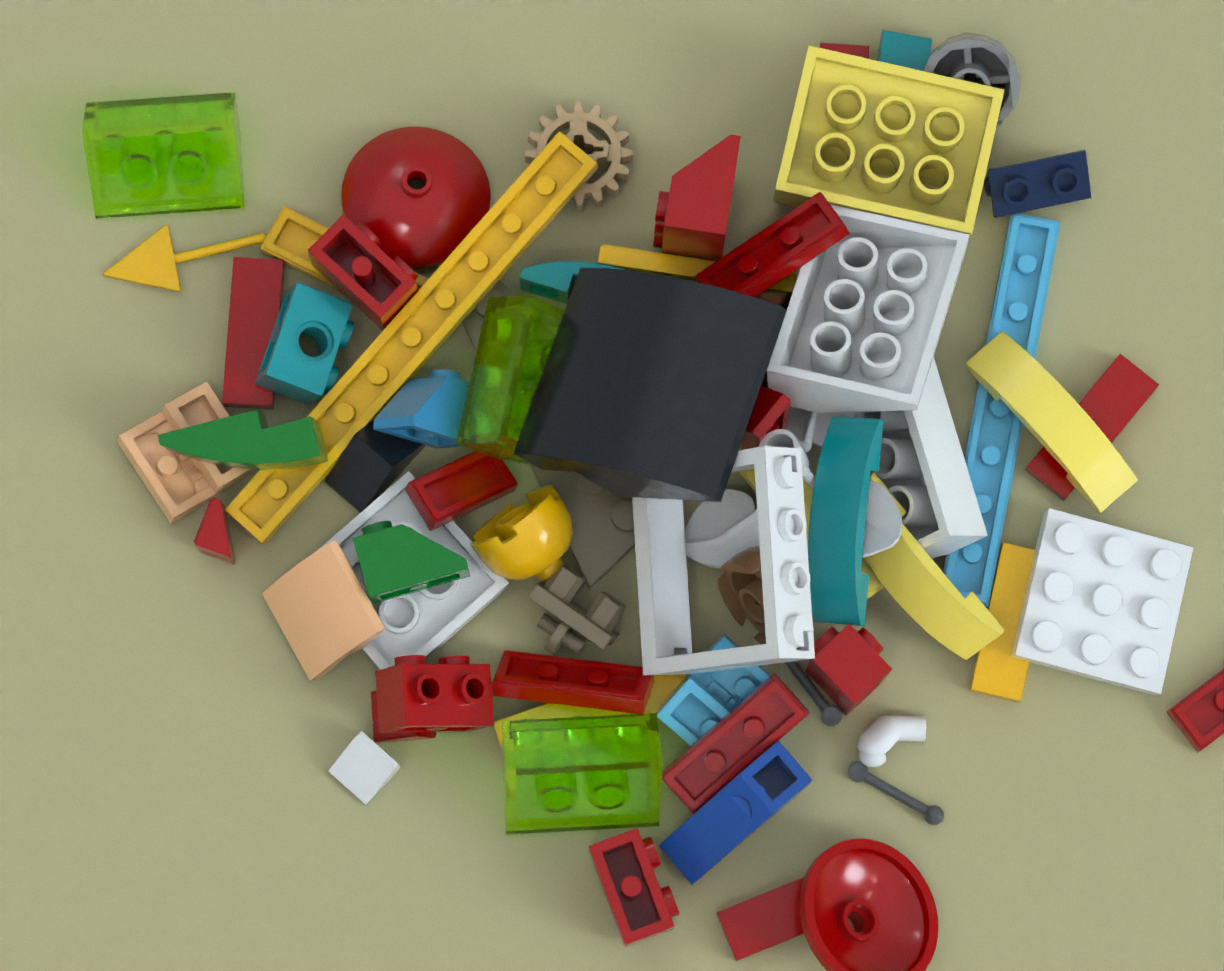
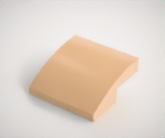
(174, 479)
(323, 610)

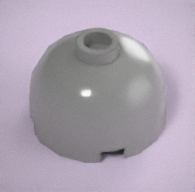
(979, 61)

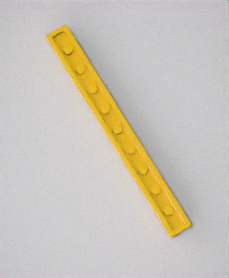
(421, 328)

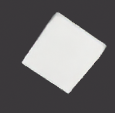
(364, 768)

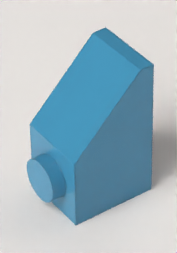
(426, 410)

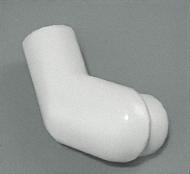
(885, 733)

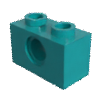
(284, 364)

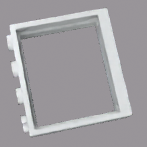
(784, 572)

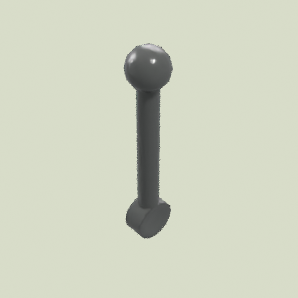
(830, 714)
(859, 772)

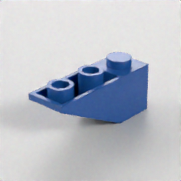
(735, 812)

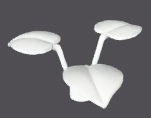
(731, 526)

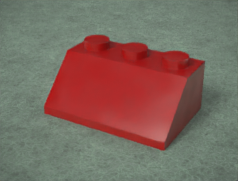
(696, 209)

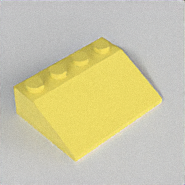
(889, 140)

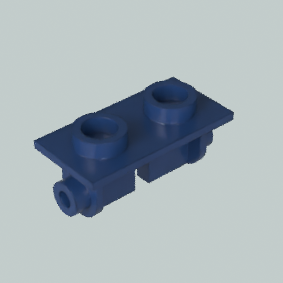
(1038, 183)

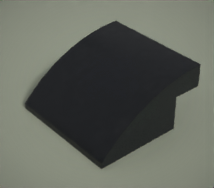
(650, 384)

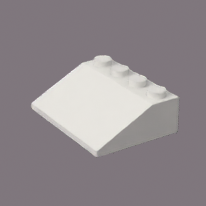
(867, 316)

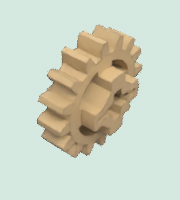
(603, 153)

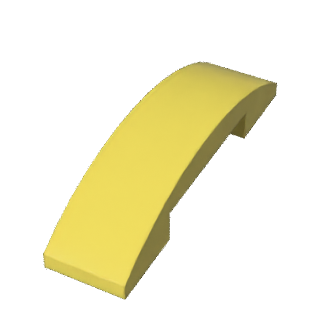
(1053, 419)
(931, 598)

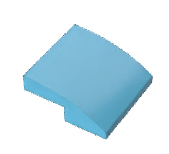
(709, 696)

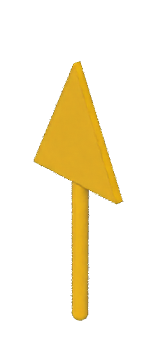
(155, 262)

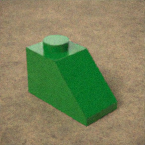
(404, 561)

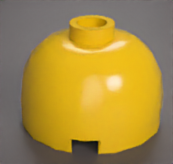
(527, 537)

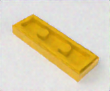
(994, 669)

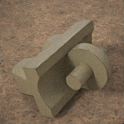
(558, 597)

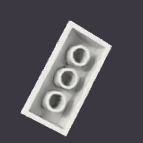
(929, 473)

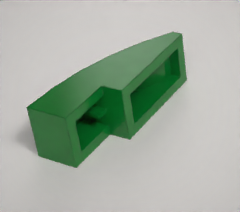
(249, 442)

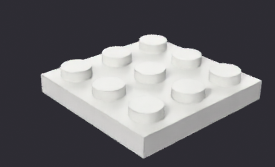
(1102, 602)
(430, 617)

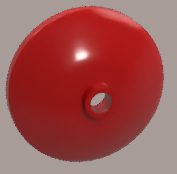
(416, 223)
(882, 898)

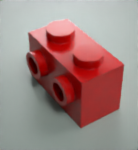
(362, 271)
(847, 666)
(434, 696)
(631, 887)

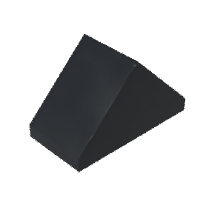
(370, 465)

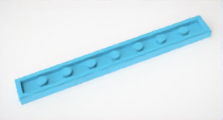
(993, 426)

